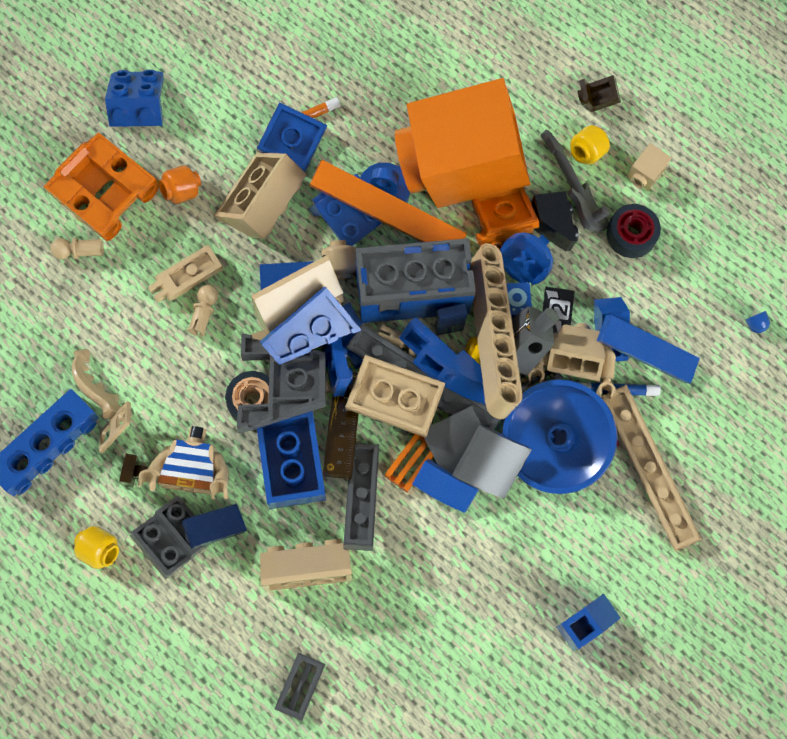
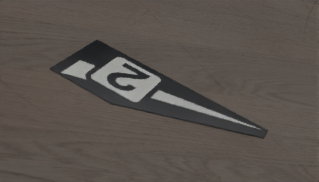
(562, 302)

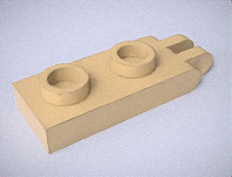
(186, 274)

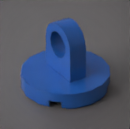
(387, 178)
(527, 258)

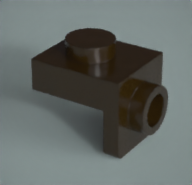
(599, 93)

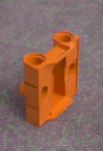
(88, 172)

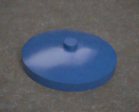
(568, 435)

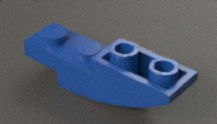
(439, 362)

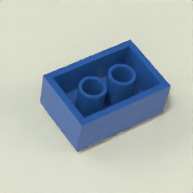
(291, 462)

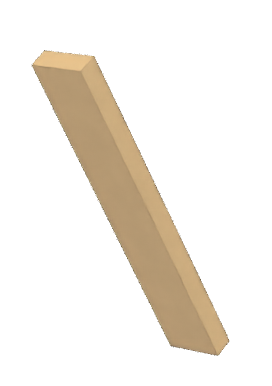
(652, 469)

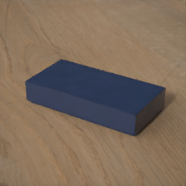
(450, 319)
(214, 526)

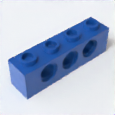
(45, 427)

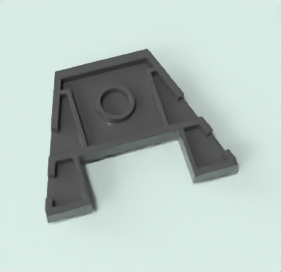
(293, 387)

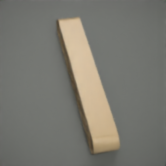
(495, 333)

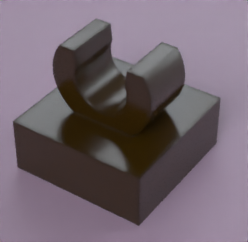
(130, 470)

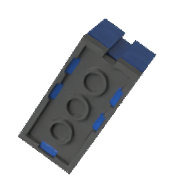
(413, 279)

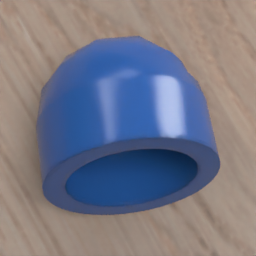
(759, 322)

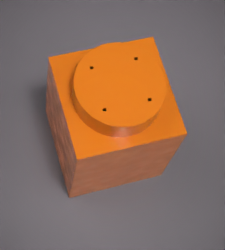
(462, 145)

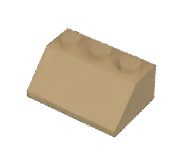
(261, 194)
(285, 296)
(305, 565)

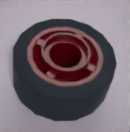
(635, 217)

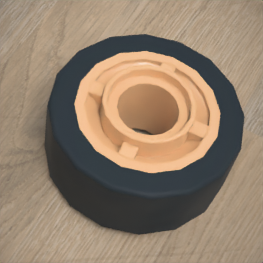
(244, 385)

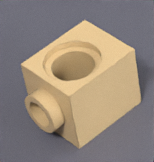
(649, 167)

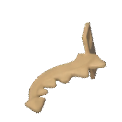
(106, 401)

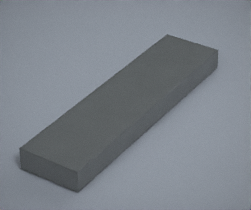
(362, 499)

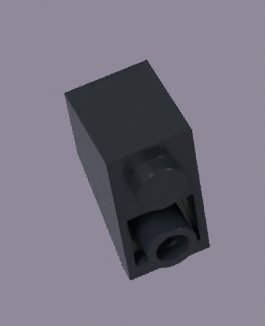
(556, 219)

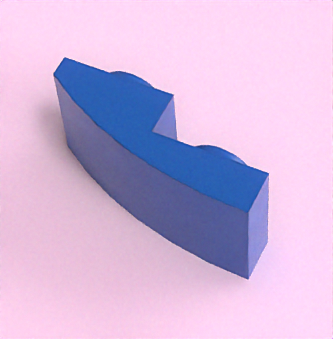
(444, 486)

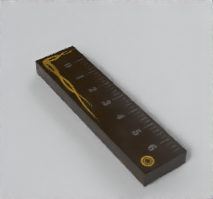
(341, 437)

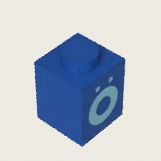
(519, 297)

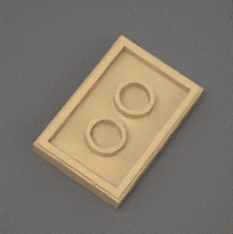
(395, 396)

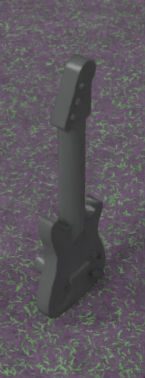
(588, 211)

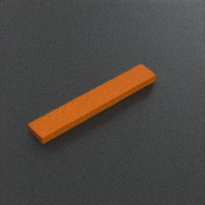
(381, 205)

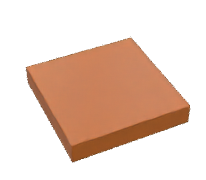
(505, 211)

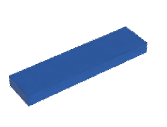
(648, 349)

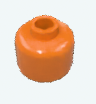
(179, 184)

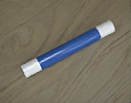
(635, 389)

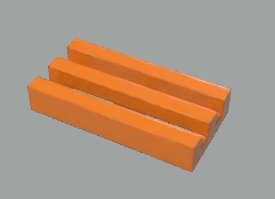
(398, 481)

